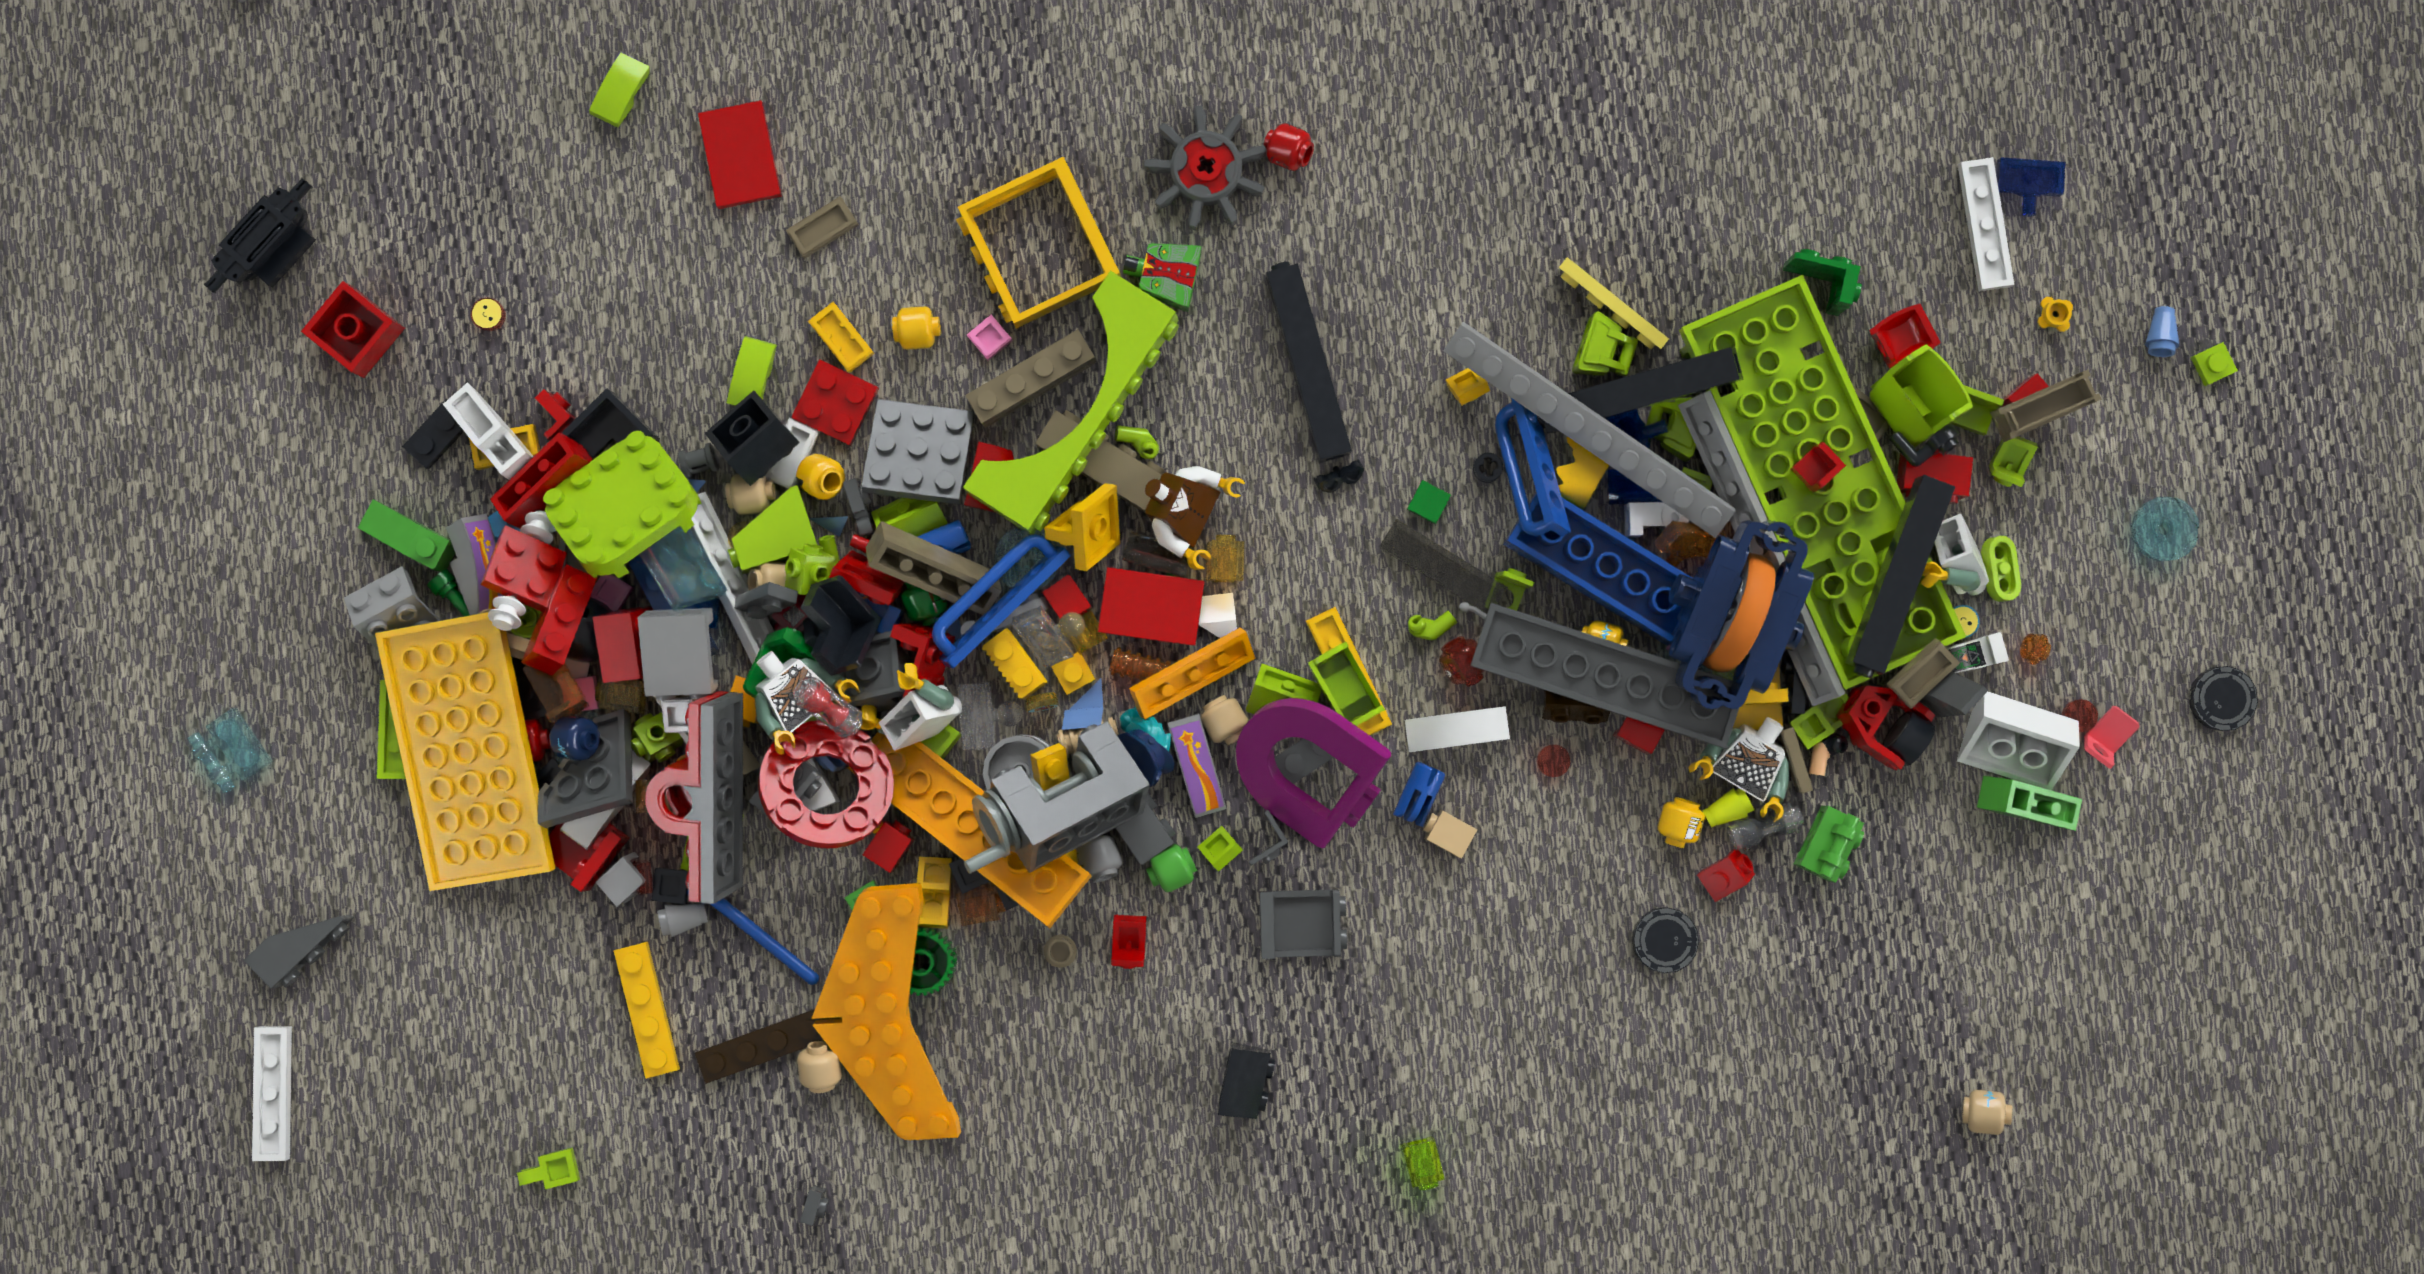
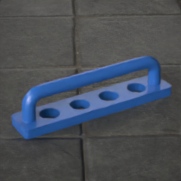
(1541, 469)
(956, 652)

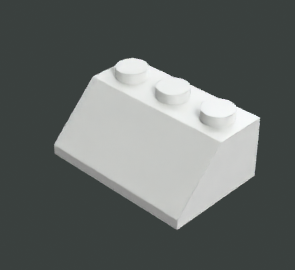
(2019, 741)

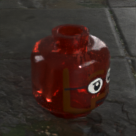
(1457, 660)

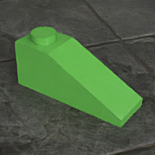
(407, 536)
(2029, 802)

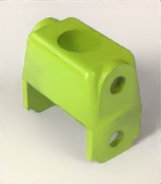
(1920, 395)
(1345, 685)

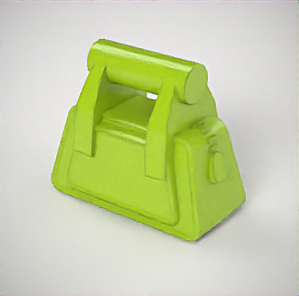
(1599, 346)
(1678, 439)

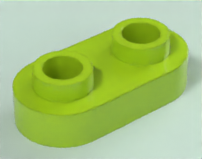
(2002, 568)

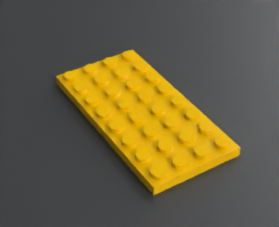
(464, 751)

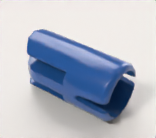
(950, 537)
(1419, 793)

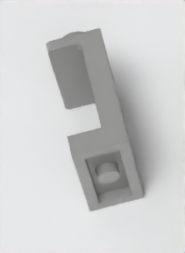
(676, 653)

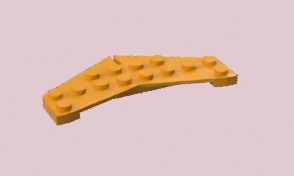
(875, 1031)

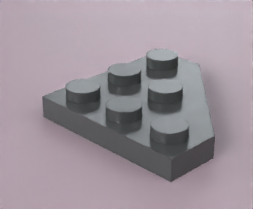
(592, 783)

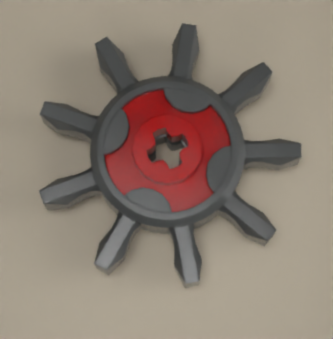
(1214, 150)

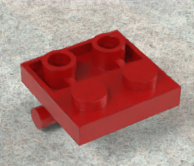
(876, 585)

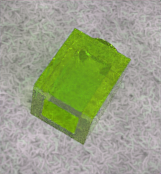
(1423, 1163)

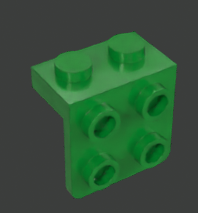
(1836, 270)
(785, 644)

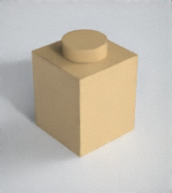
(1449, 833)

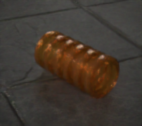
(1135, 665)

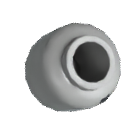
(1100, 858)

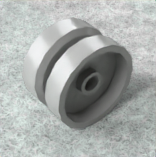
(1011, 753)

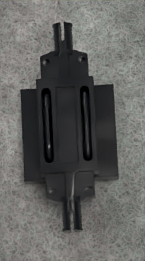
(265, 240)

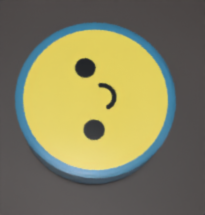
(1968, 619)

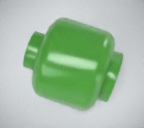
(1172, 868)

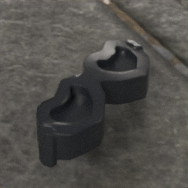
(1332, 481)

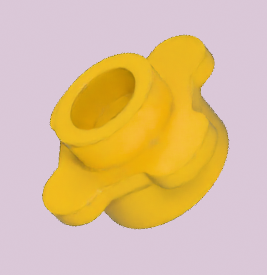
(2062, 307)

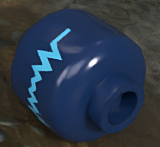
(574, 738)

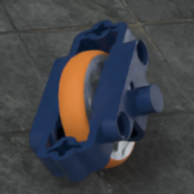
(1739, 613)

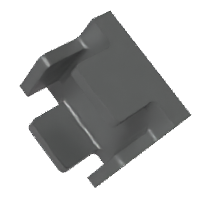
(878, 674)

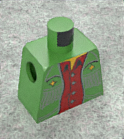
(1167, 272)

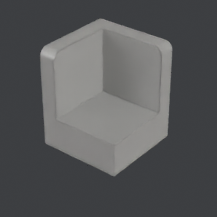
(621, 880)

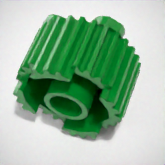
(941, 961)

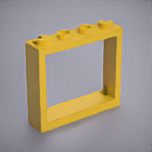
(1014, 189)

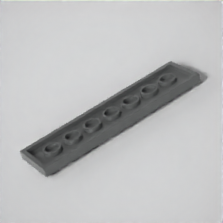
(1598, 674)

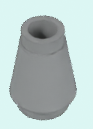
(681, 918)

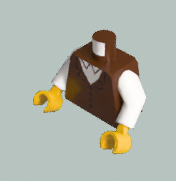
(1182, 507)

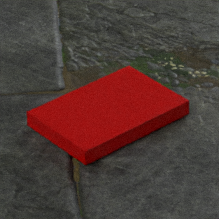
(739, 154)
(1151, 606)

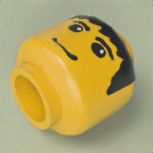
(820, 476)

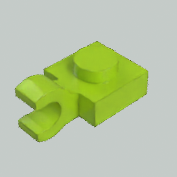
(554, 1169)

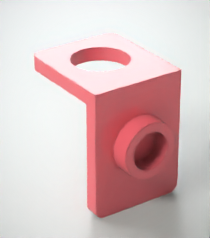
(2109, 735)

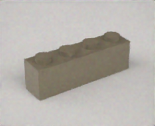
(1031, 378)
(1107, 462)
(927, 566)

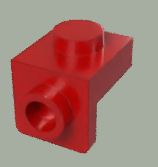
(557, 407)
(1727, 875)
(1128, 941)

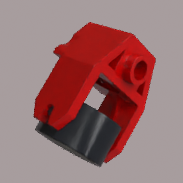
(1905, 739)

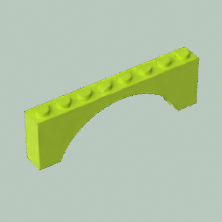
(1030, 486)

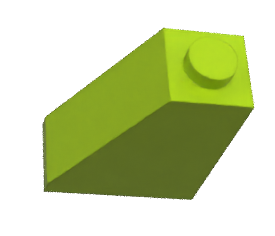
(773, 533)

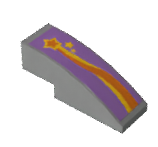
(473, 546)
(1197, 765)

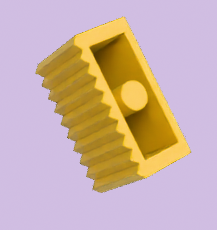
(1014, 664)

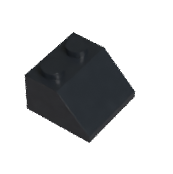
(1244, 1081)

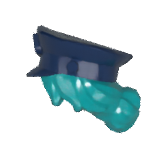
(1146, 745)

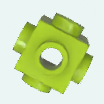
(807, 567)
(651, 740)

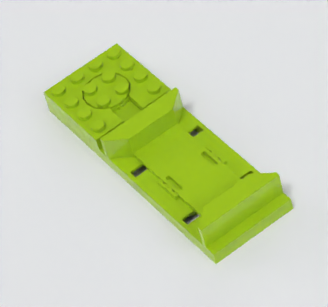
(1778, 418)

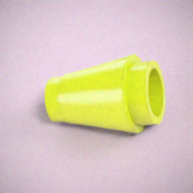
(1728, 808)

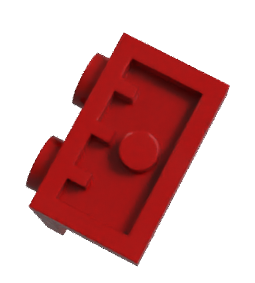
(920, 640)
(583, 864)

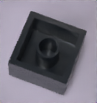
(752, 438)

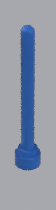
(766, 941)

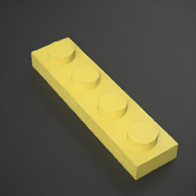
(1623, 313)

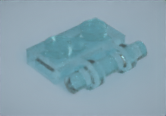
(237, 743)

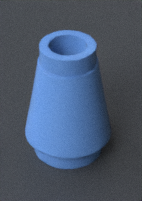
(2163, 333)

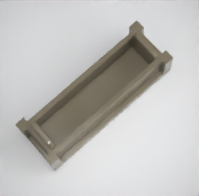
(2045, 406)

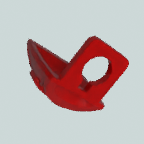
(1903, 334)

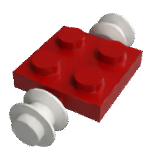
(523, 570)

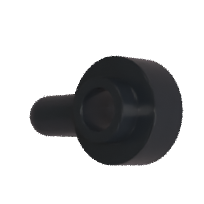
(1941, 442)

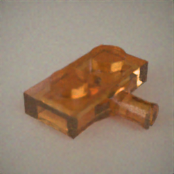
(1684, 541)

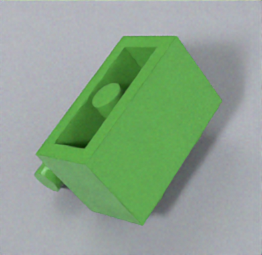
(1830, 844)

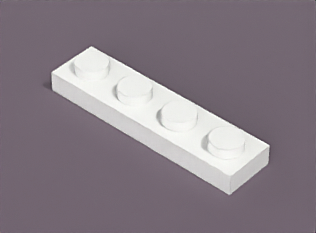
(1985, 224)
(271, 1093)

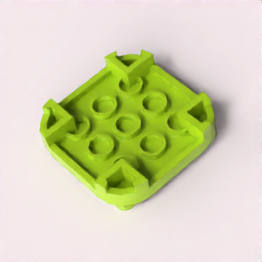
(621, 504)

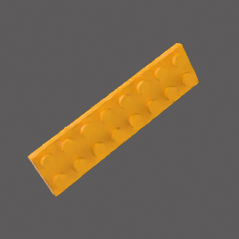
(941, 804)

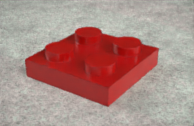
(835, 402)

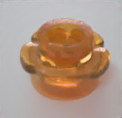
(2035, 648)

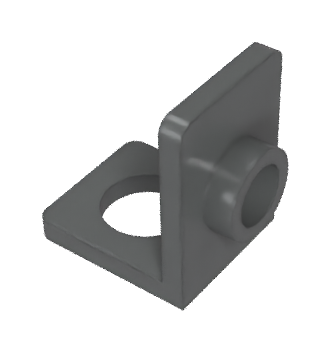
(1273, 851)

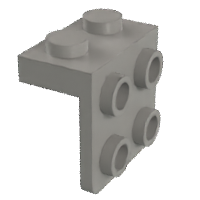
(387, 606)

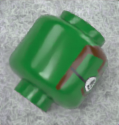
(922, 605)

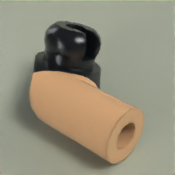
(1824, 750)

